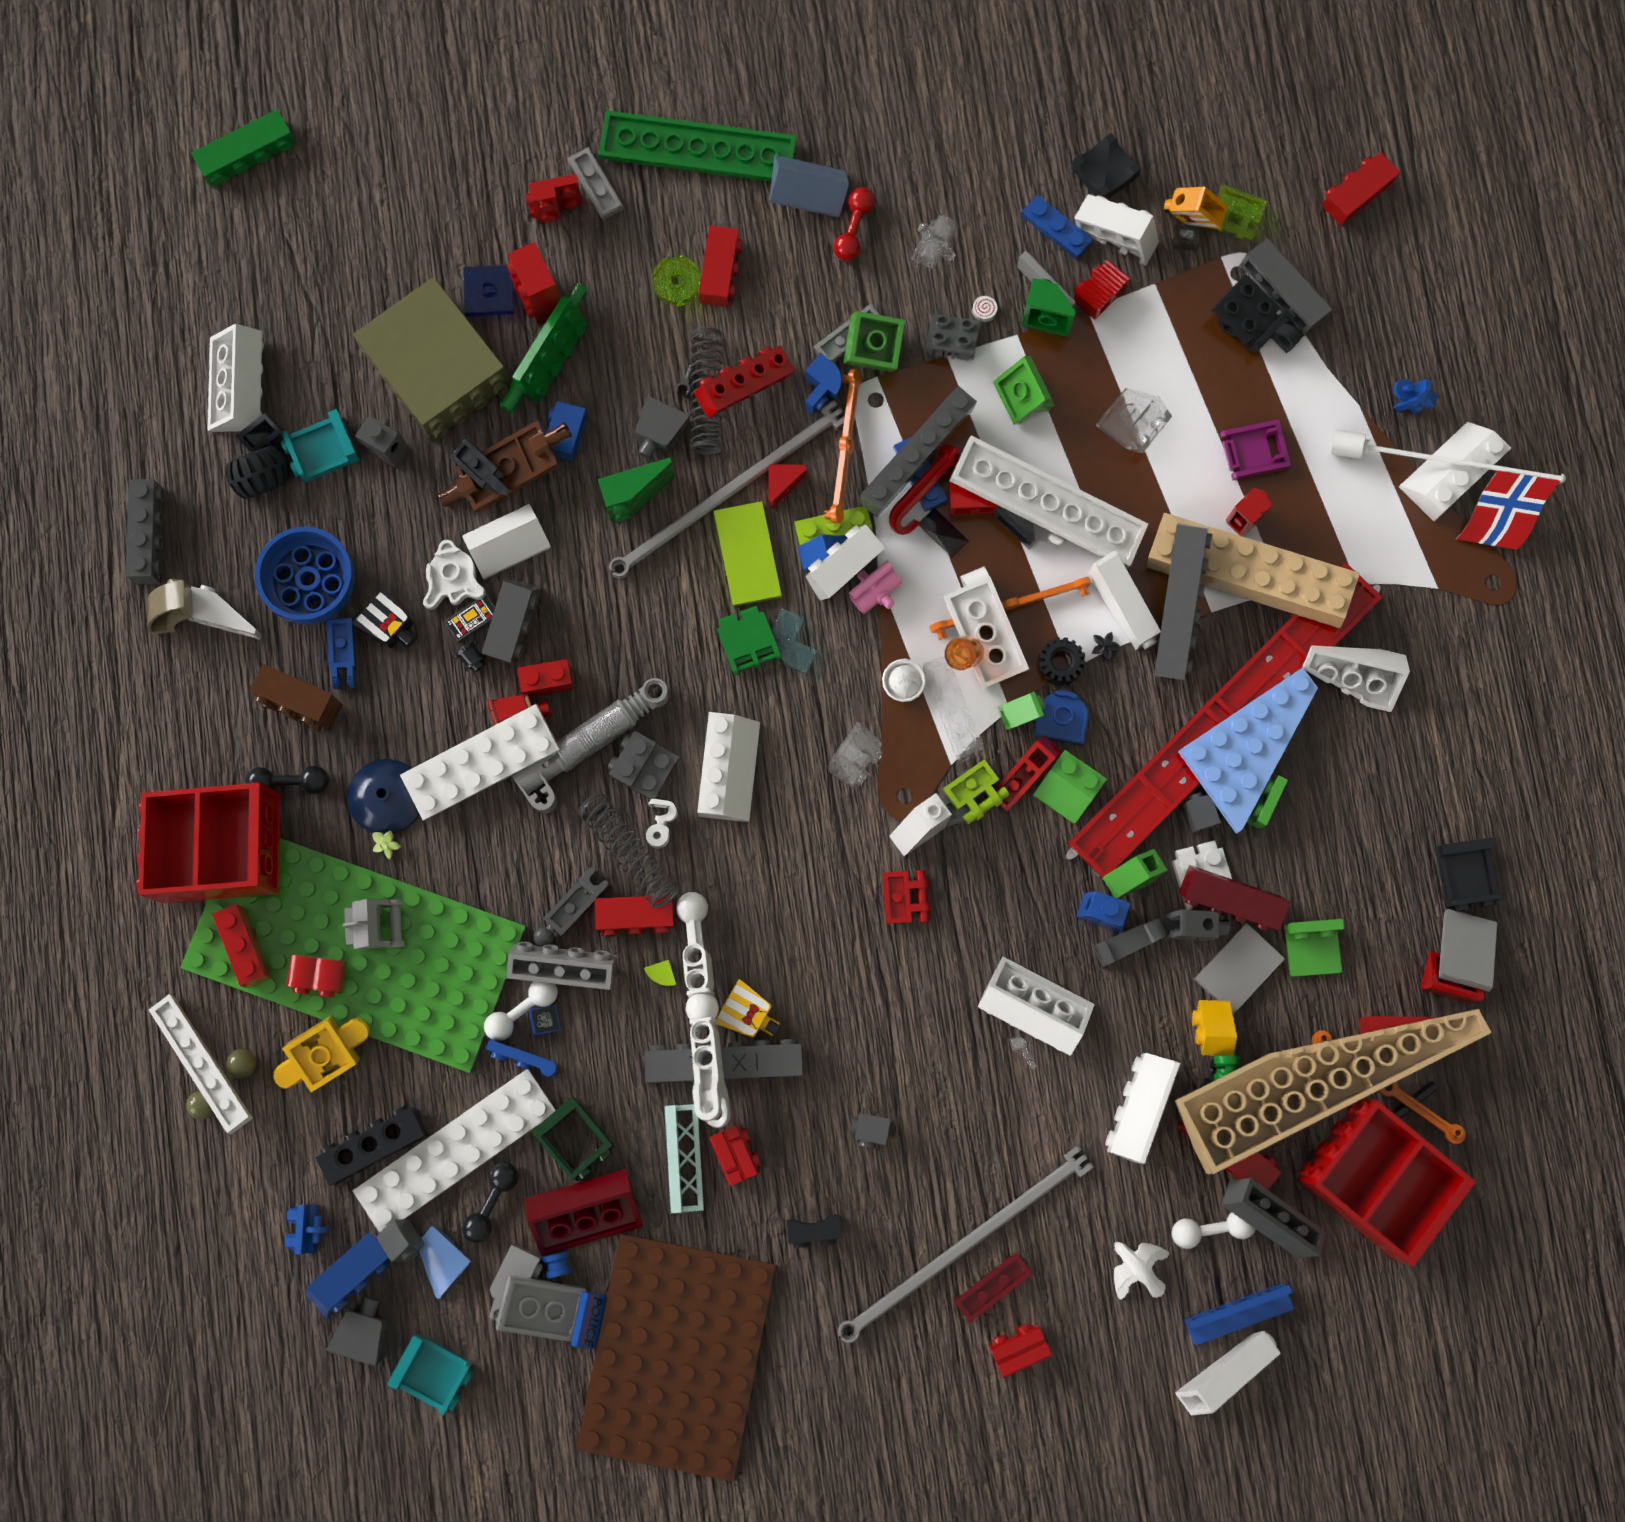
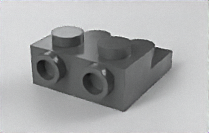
(642, 765)

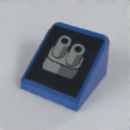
(544, 1020)

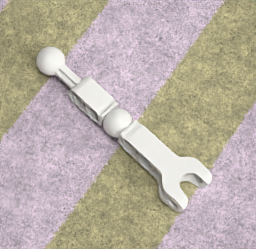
(702, 1009)

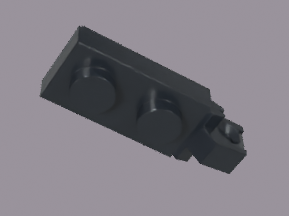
(480, 467)

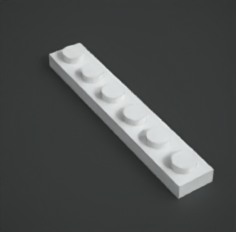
(200, 1064)

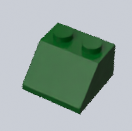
(1048, 309)

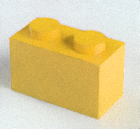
(1215, 1028)

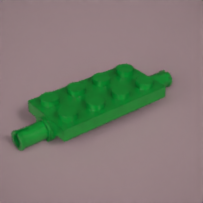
(548, 351)

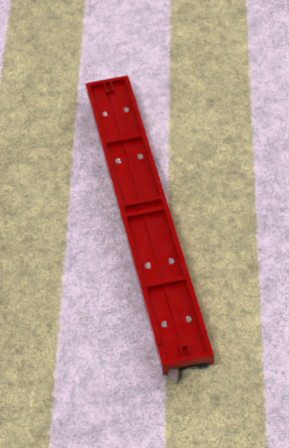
(1166, 777)

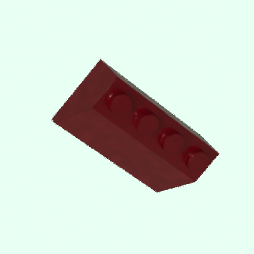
(583, 1212)

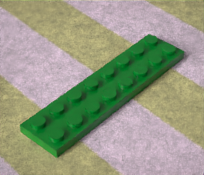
(693, 145)

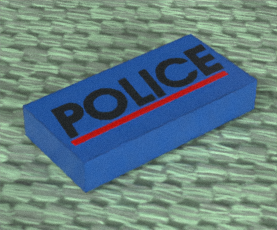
(589, 1320)

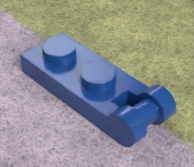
(524, 1059)

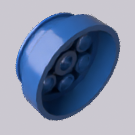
(283, 555)

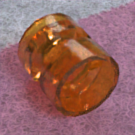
(964, 653)

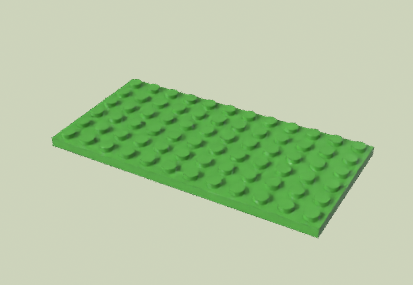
(413, 996)

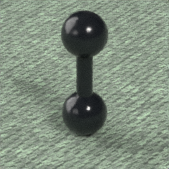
(312, 779)
(478, 1226)

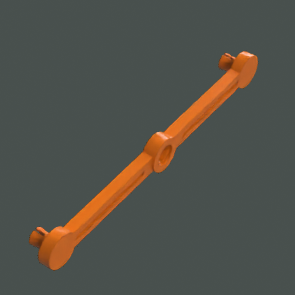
(845, 445)
(1012, 603)
(1453, 1133)

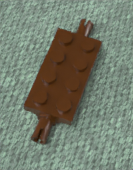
(520, 457)

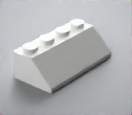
(234, 378)
(1439, 483)
(728, 767)
(1036, 1006)
(1142, 1107)

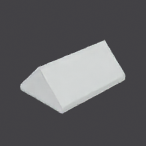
(506, 541)

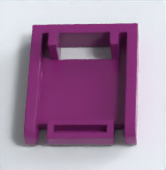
(1250, 451)

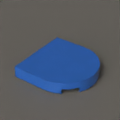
(1063, 718)

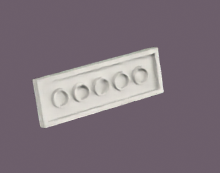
(480, 762)

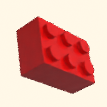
(533, 282)

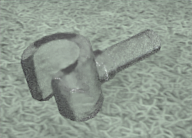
(1019, 1044)

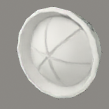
(904, 680)

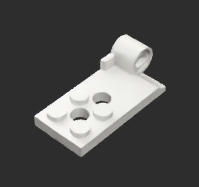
(980, 606)

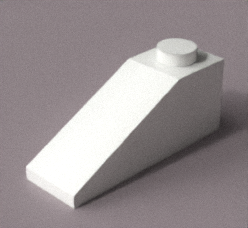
(213, 611)

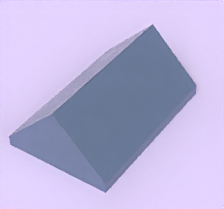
(808, 186)

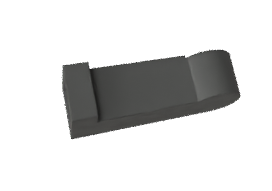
(1129, 942)

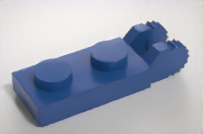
(341, 650)

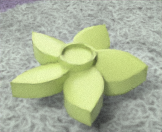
(385, 842)

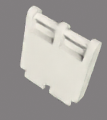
(1208, 858)

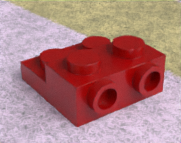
(551, 195)

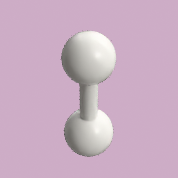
(500, 1025)
(1188, 1233)

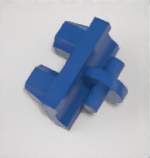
(1414, 395)
(307, 1228)

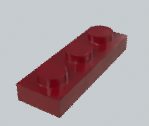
(992, 1287)

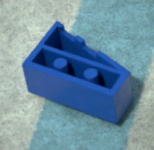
(347, 1275)

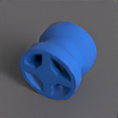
(557, 1264)

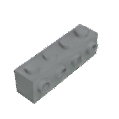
(561, 965)

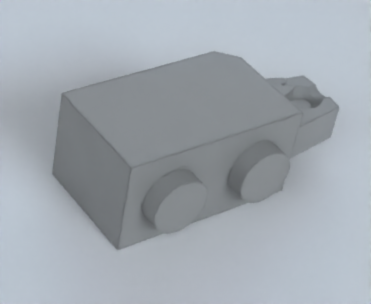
(518, 1263)

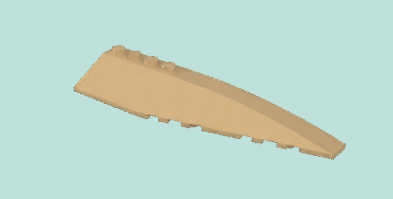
(1311, 1082)

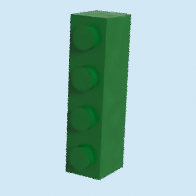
(243, 148)

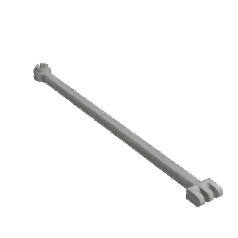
(829, 419)
(967, 1243)

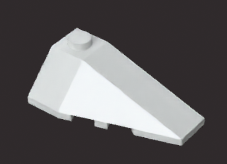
(1367, 674)

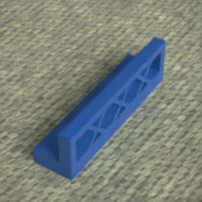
(1239, 1313)

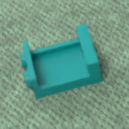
(320, 448)
(431, 1373)

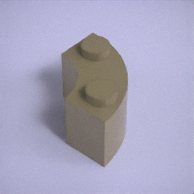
(168, 606)

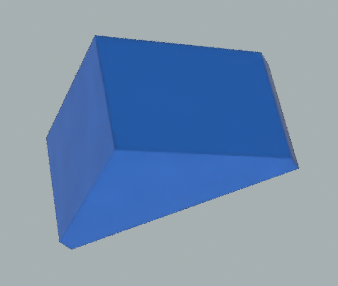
(817, 549)

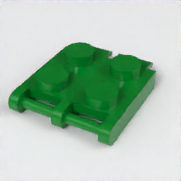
(747, 639)

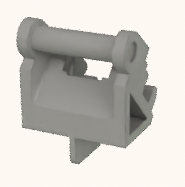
(363, 924)

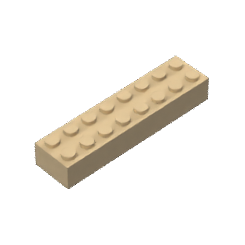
(1264, 573)

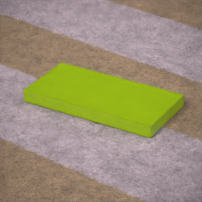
(747, 554)

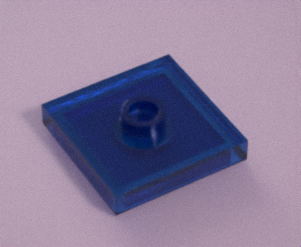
(488, 290)

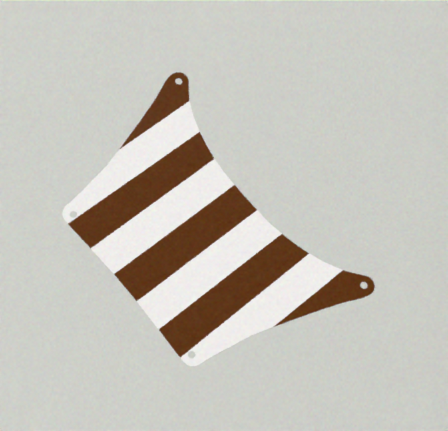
(1172, 348)

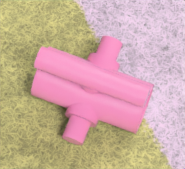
(875, 588)

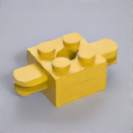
(321, 1053)

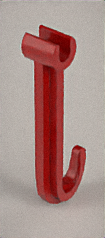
(947, 457)

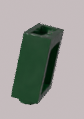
(556, 1118)

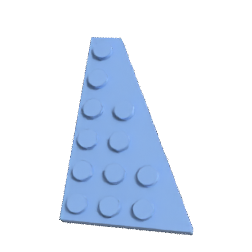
(1244, 749)

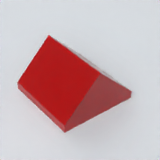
(1446, 988)

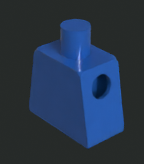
(1104, 911)

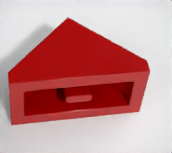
(783, 480)

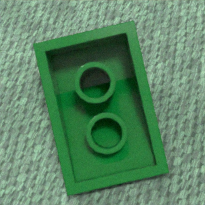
(632, 489)

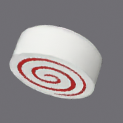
(984, 308)

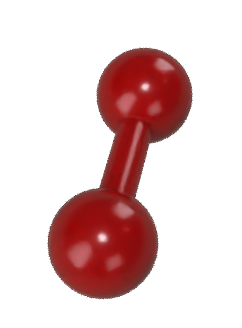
(847, 245)

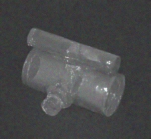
(935, 242)

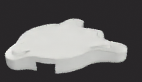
(451, 576)

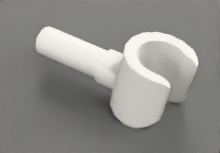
(1055, 540)

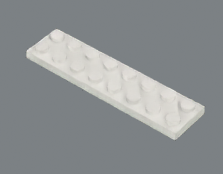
(1048, 501)
(455, 1151)

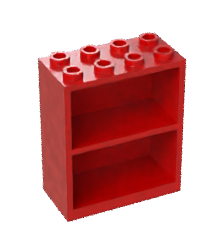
(209, 843)
(1385, 1180)

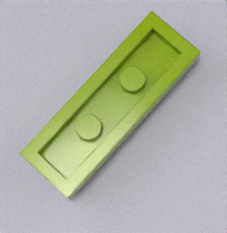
(813, 527)

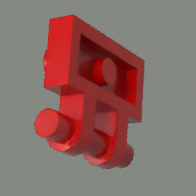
(897, 897)

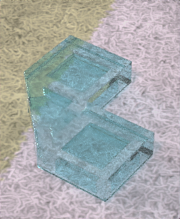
(792, 652)

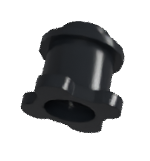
(471, 656)

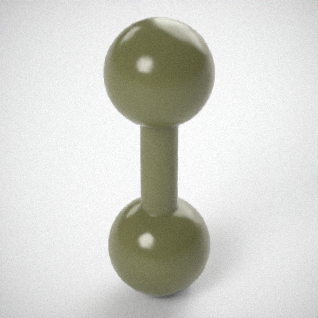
(239, 1064)

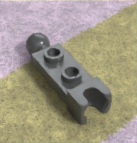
(570, 908)

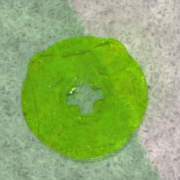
(674, 267)

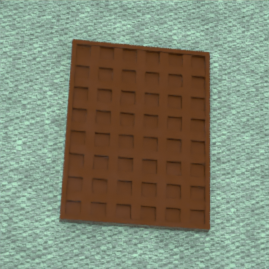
(676, 1357)

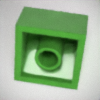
(1069, 787)

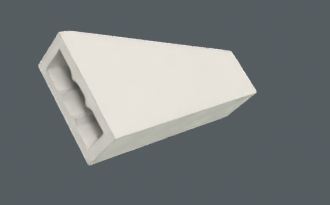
(1124, 600)
(921, 825)
(1228, 1374)

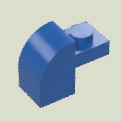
(827, 382)

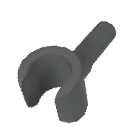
(686, 381)

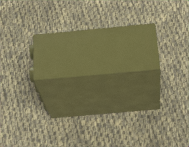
(432, 359)

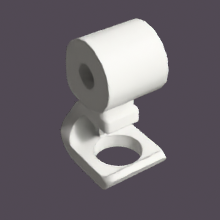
(659, 834)

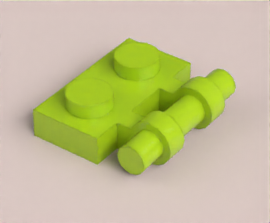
(972, 784)

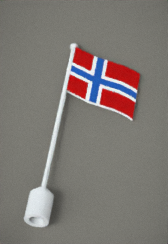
(1505, 506)

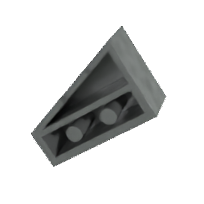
(511, 620)

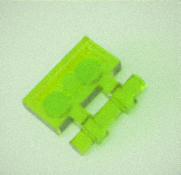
(1243, 207)

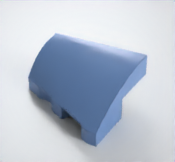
(442, 1260)

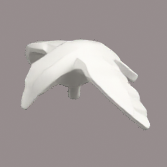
(1138, 1267)

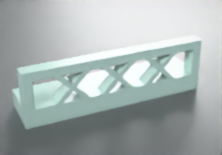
(674, 1159)

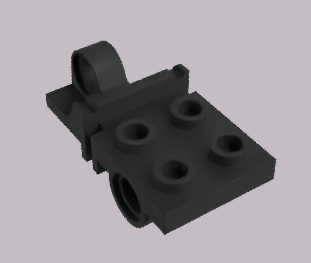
(1254, 318)

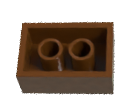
(295, 698)

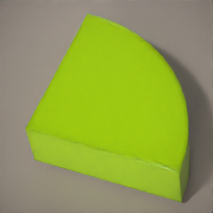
(661, 973)

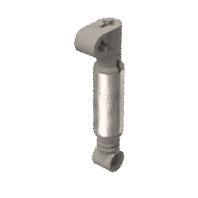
(586, 740)

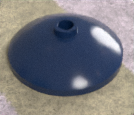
(385, 814)

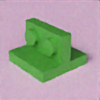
(1023, 390)

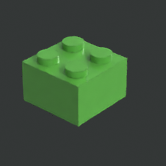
(874, 341)

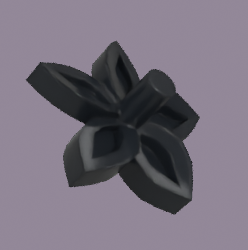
(1105, 646)

